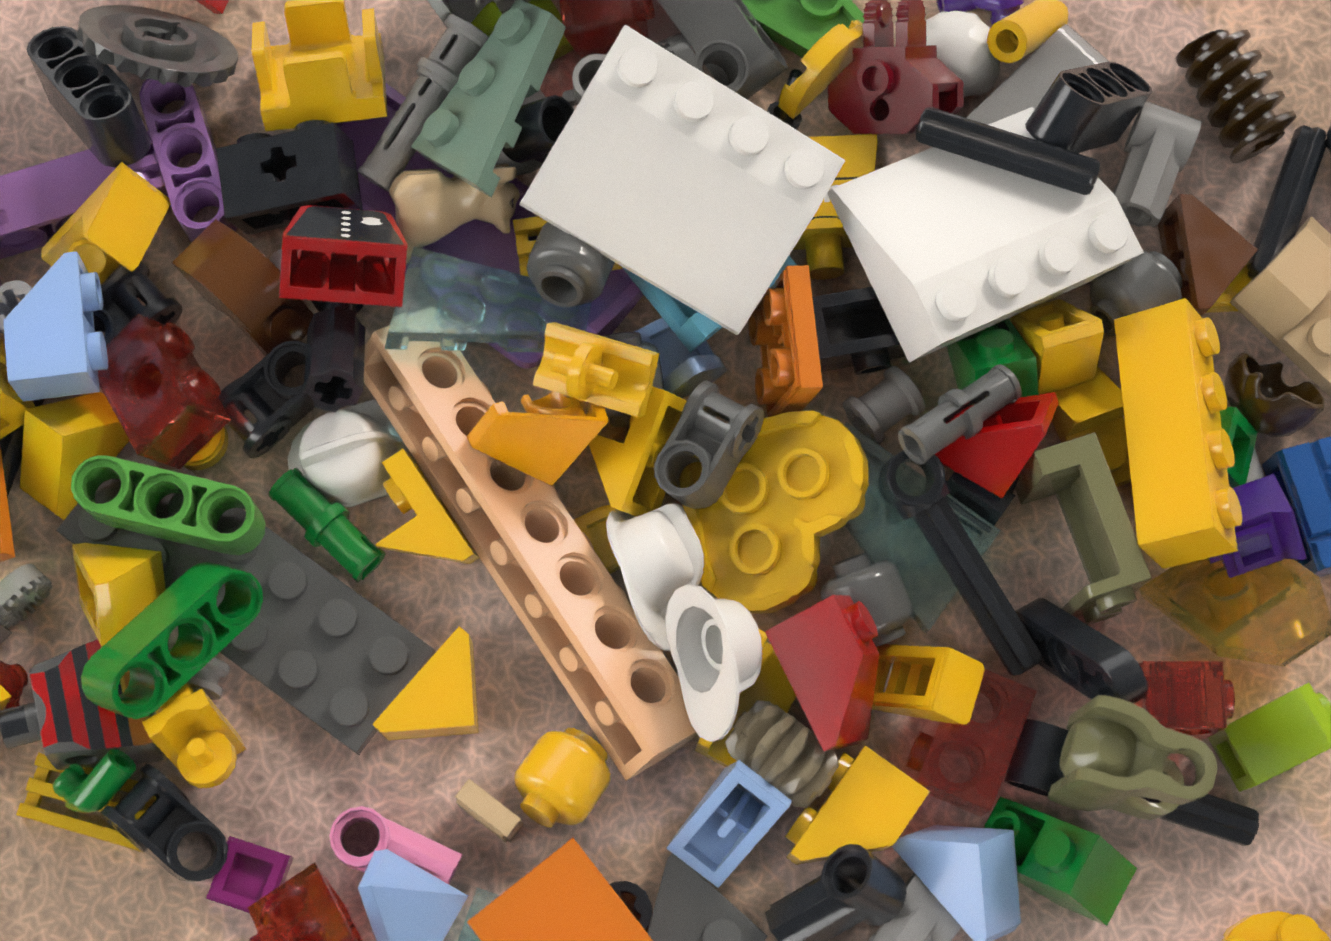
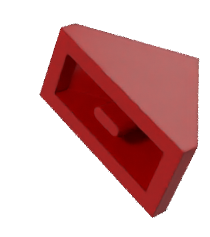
(1004, 443)

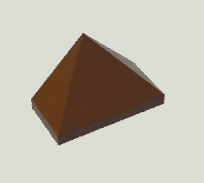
(1202, 250)

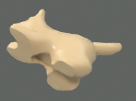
(436, 205)

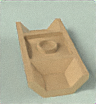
(1293, 302)

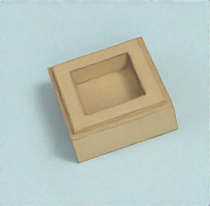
(488, 811)

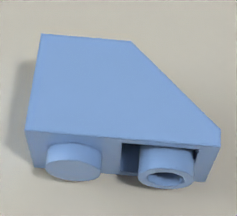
(53, 334)

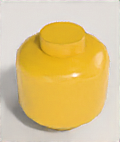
(562, 777)

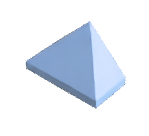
(407, 901)

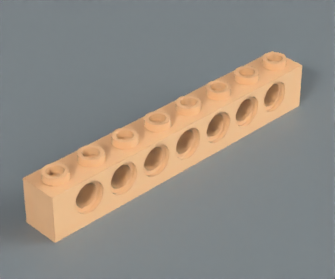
(534, 556)

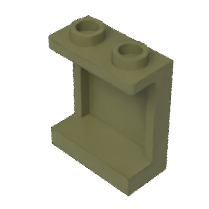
(1096, 522)

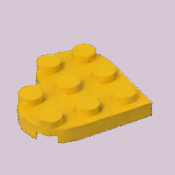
(786, 493)

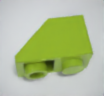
(1275, 737)

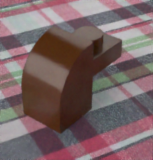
(243, 286)

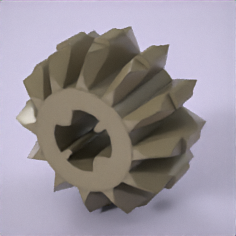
(782, 752)

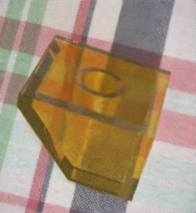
(1252, 617)

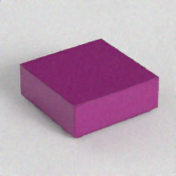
(248, 874)

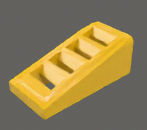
(927, 683)

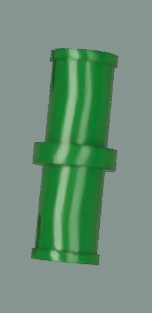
(326, 524)

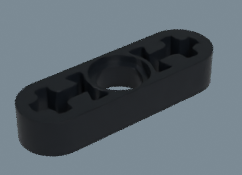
(1082, 654)

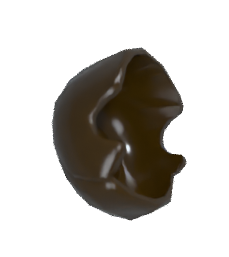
(1268, 401)

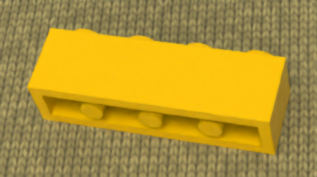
(1176, 435)

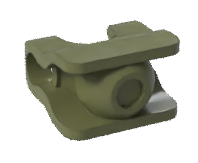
(1120, 755)

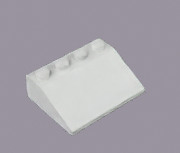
(682, 181)
(974, 243)

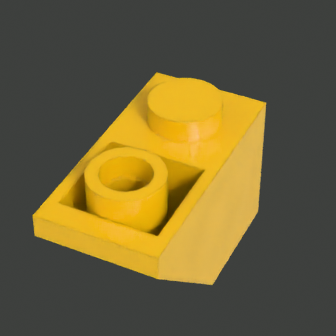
(865, 807)

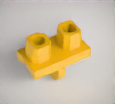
(596, 369)
(195, 737)

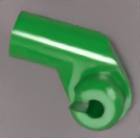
(96, 790)

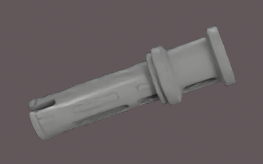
(435, 81)

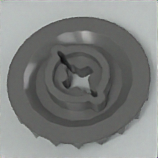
(157, 45)

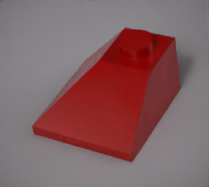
(831, 667)

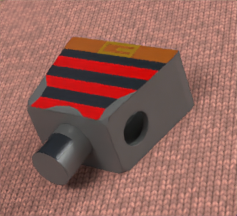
(68, 722)

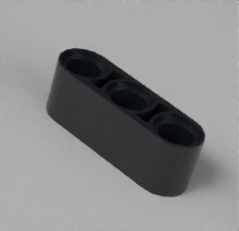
(89, 97)
(1088, 107)

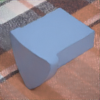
(680, 368)

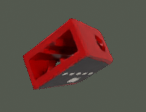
(343, 257)

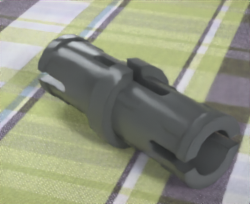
(930, 431)

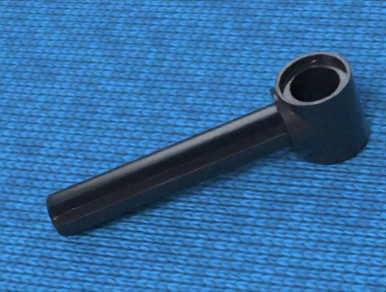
(961, 562)
(1037, 767)

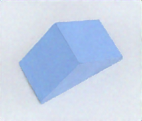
(728, 822)
(969, 874)

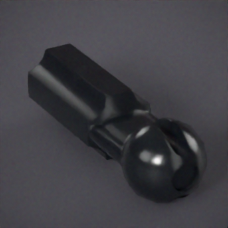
(335, 356)

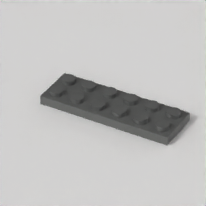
(313, 635)

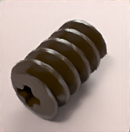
(1234, 92)

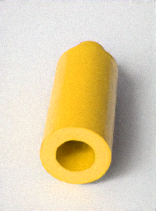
(1026, 29)

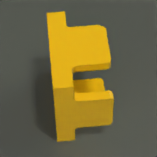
(323, 68)

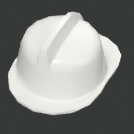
(345, 453)
(656, 558)
(715, 656)

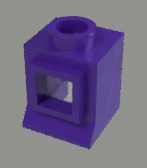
(1266, 531)

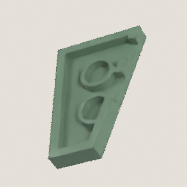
(482, 106)

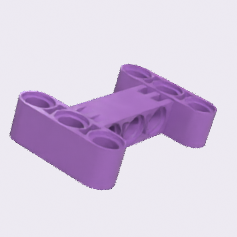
(46, 195)

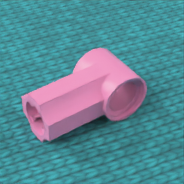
(409, 845)

